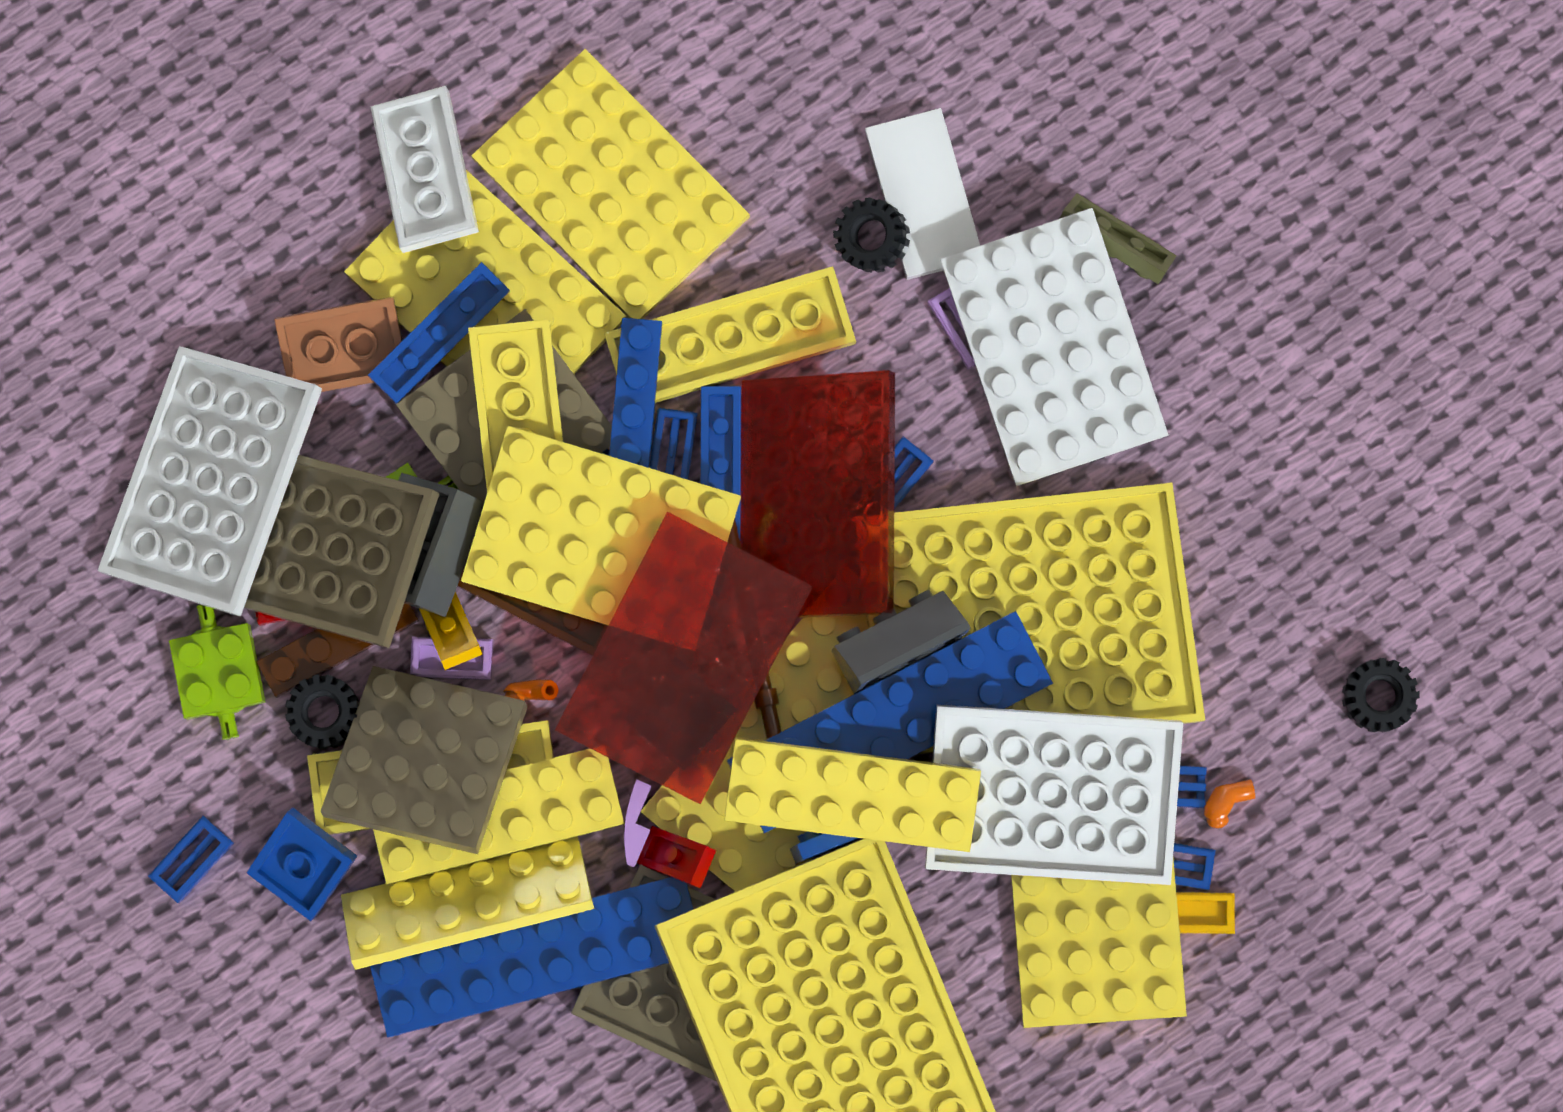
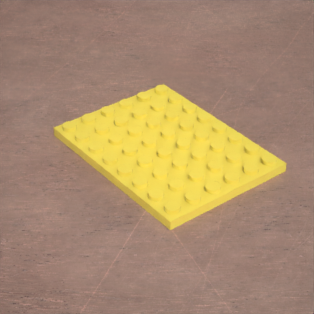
(1090, 581)
(823, 993)

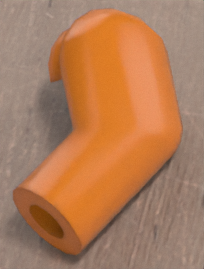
(532, 690)
(1223, 799)

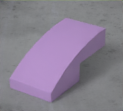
(635, 834)

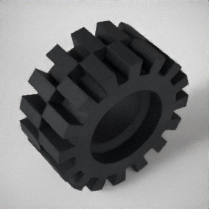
(849, 228)
(1404, 689)
(299, 704)

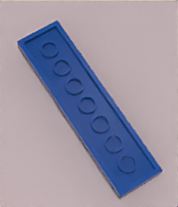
(899, 712)
(530, 960)

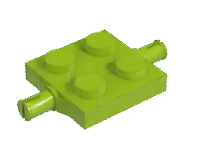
(217, 671)

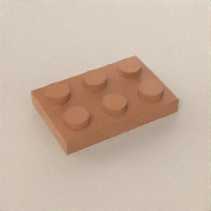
(338, 343)

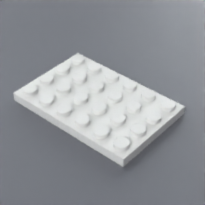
(1054, 347)
(210, 480)
(1064, 793)

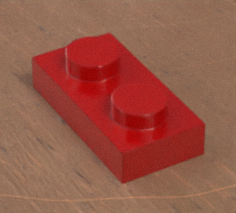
(676, 856)

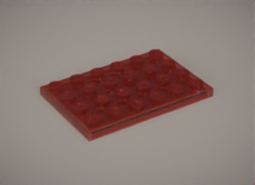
(822, 486)
(683, 658)

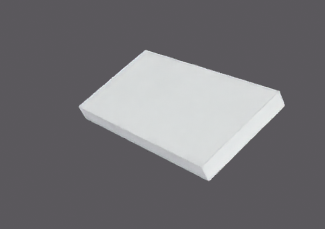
(424, 169)
(925, 185)

